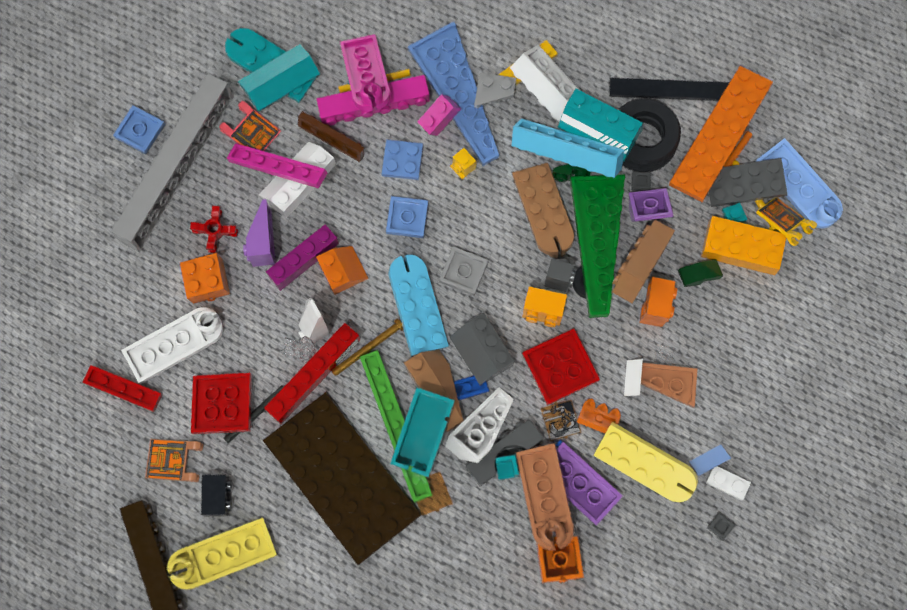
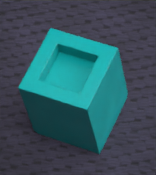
(506, 467)

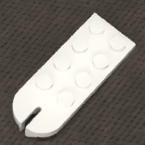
(173, 343)

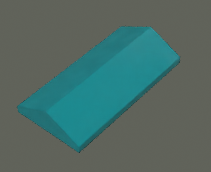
(279, 77)

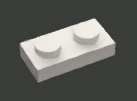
(728, 483)

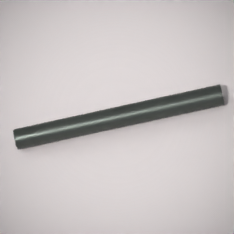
(254, 414)

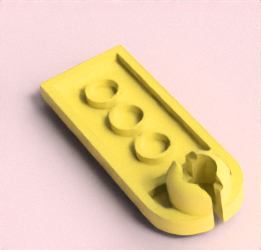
(647, 464)
(221, 555)

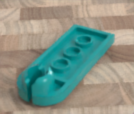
(256, 53)

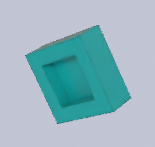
(735, 213)

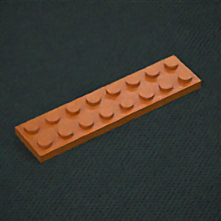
(720, 134)

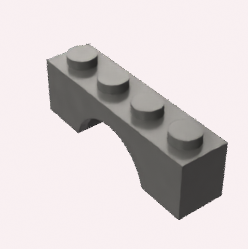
(523, 437)

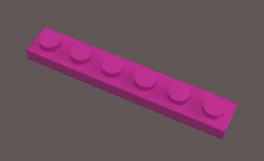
(277, 165)

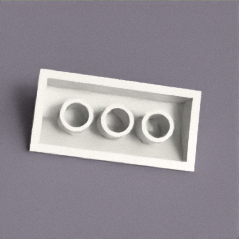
(544, 80)
(287, 194)

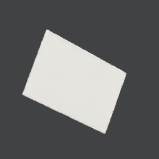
(633, 377)

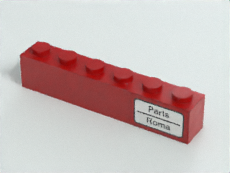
(312, 373)

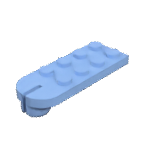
(804, 187)

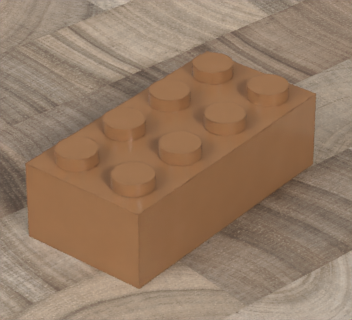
(642, 260)

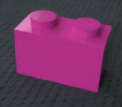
(439, 115)

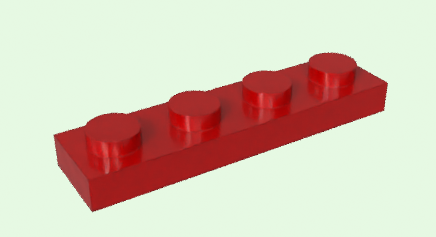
(122, 388)

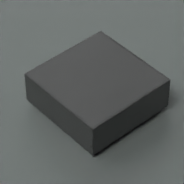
(641, 181)
(721, 526)

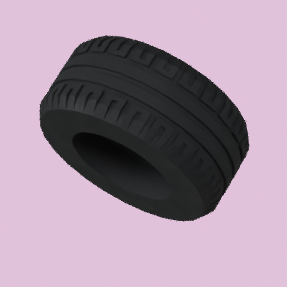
(665, 122)

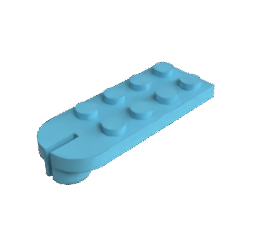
(417, 305)

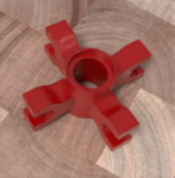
(198, 228)

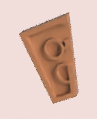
(671, 381)

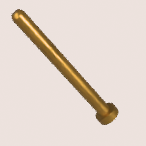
(368, 347)

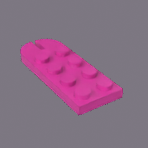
(365, 72)

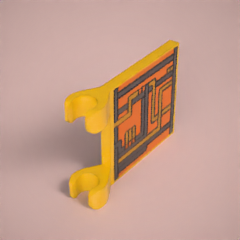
(785, 220)

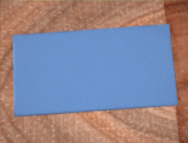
(709, 460)

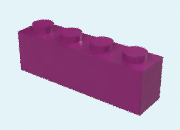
(302, 257)

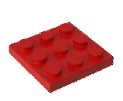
(560, 366)
(221, 403)

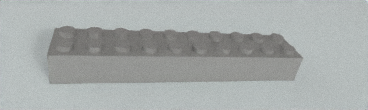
(172, 163)

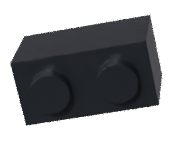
(215, 495)

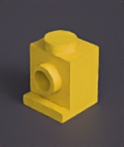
(463, 163)

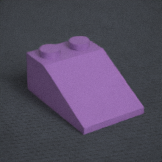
(260, 240)

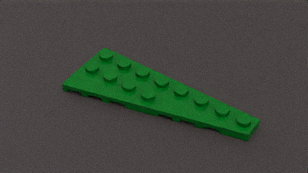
(597, 219)

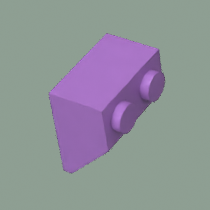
(649, 205)

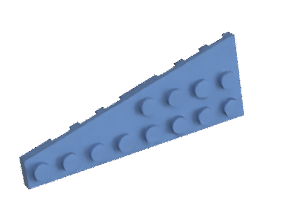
(449, 74)

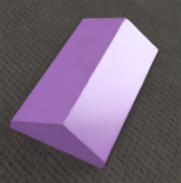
(585, 487)

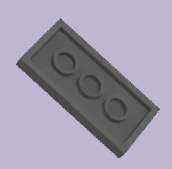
(749, 183)

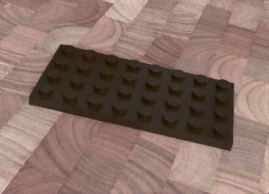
(341, 478)

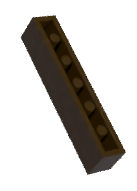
(150, 556)

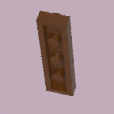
(330, 136)

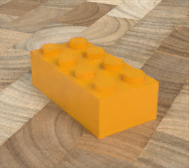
(743, 245)

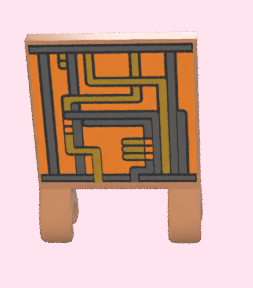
(169, 460)

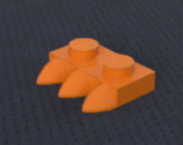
(598, 417)

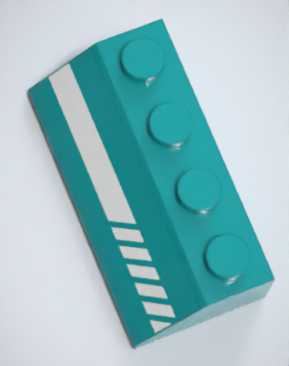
(599, 122)

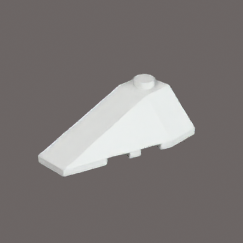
(312, 322)
(480, 429)

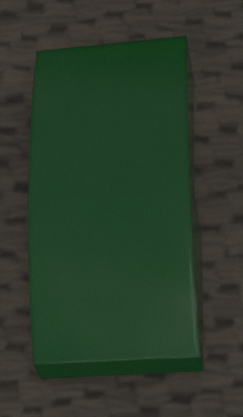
(564, 172)
(700, 272)

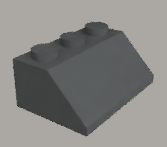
(482, 349)

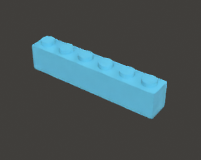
(567, 148)

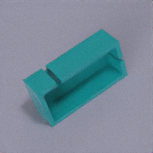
(422, 432)

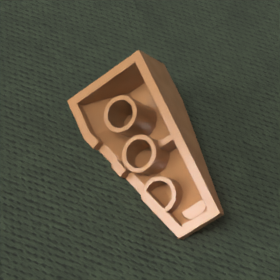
(432, 373)

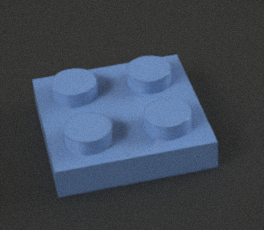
(139, 129)
(402, 159)
(407, 217)

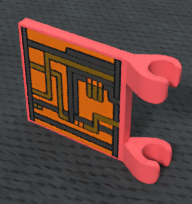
(252, 131)

